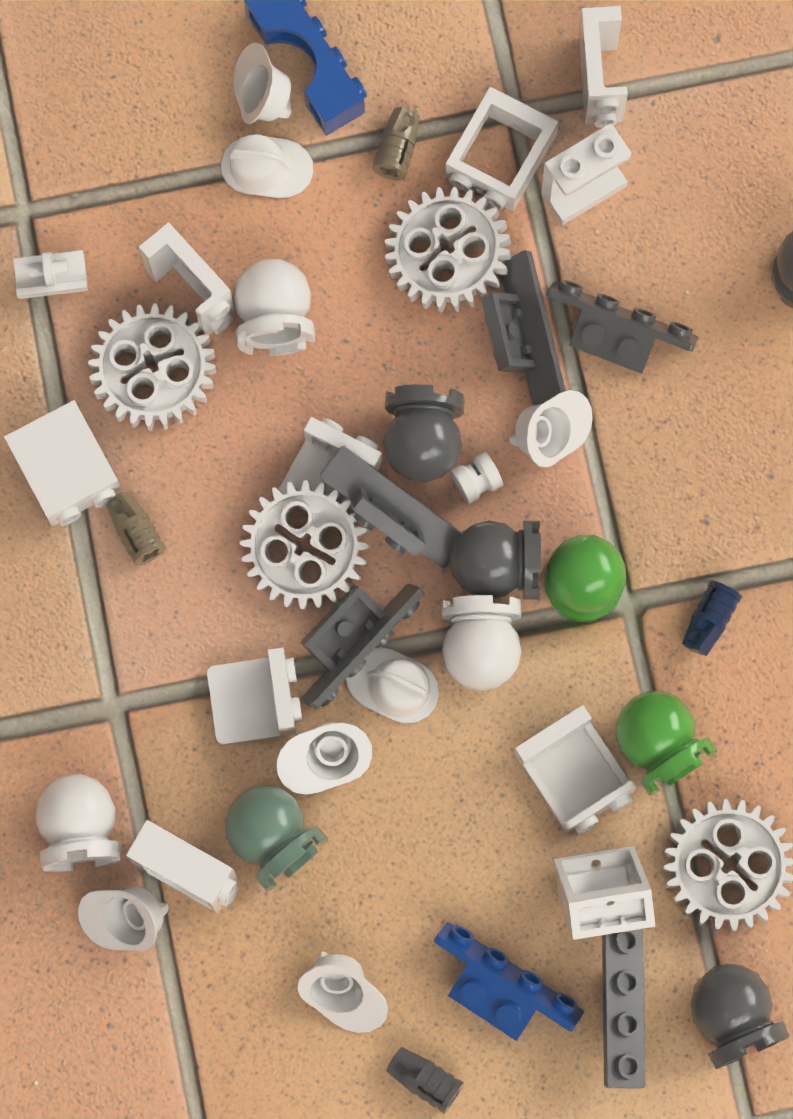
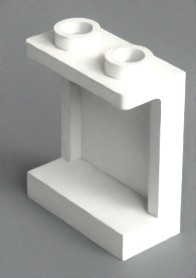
(597, 33)
(585, 174)
(170, 250)
(63, 464)
(575, 772)

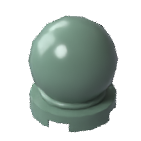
(269, 831)

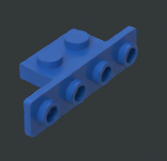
(500, 989)

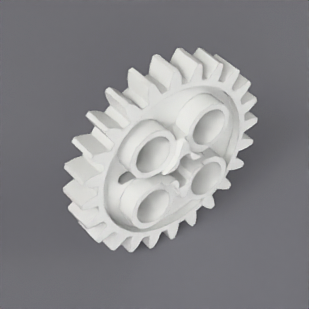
(470, 274)
(169, 396)
(287, 575)
(705, 892)

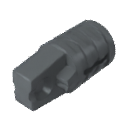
(425, 1079)

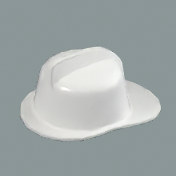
(260, 87)
(267, 166)
(553, 428)
(395, 686)
(324, 758)
(122, 918)
(342, 993)

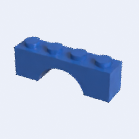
(332, 94)

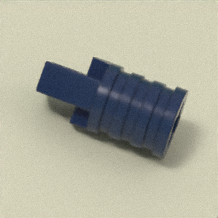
(711, 617)

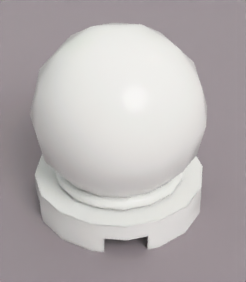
(273, 305)
(481, 644)
(75, 820)

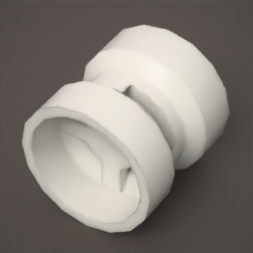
(476, 478)

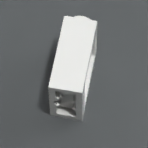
(518, 117)
(183, 867)
(588, 888)

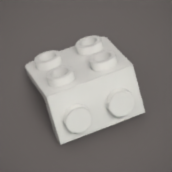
(321, 443)
(254, 699)

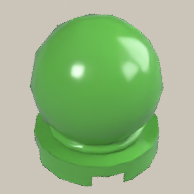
(585, 578)
(659, 736)

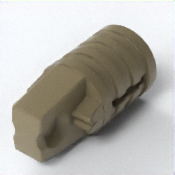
(397, 144)
(135, 528)

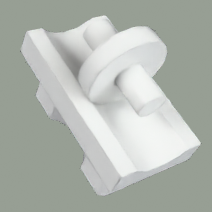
(50, 274)

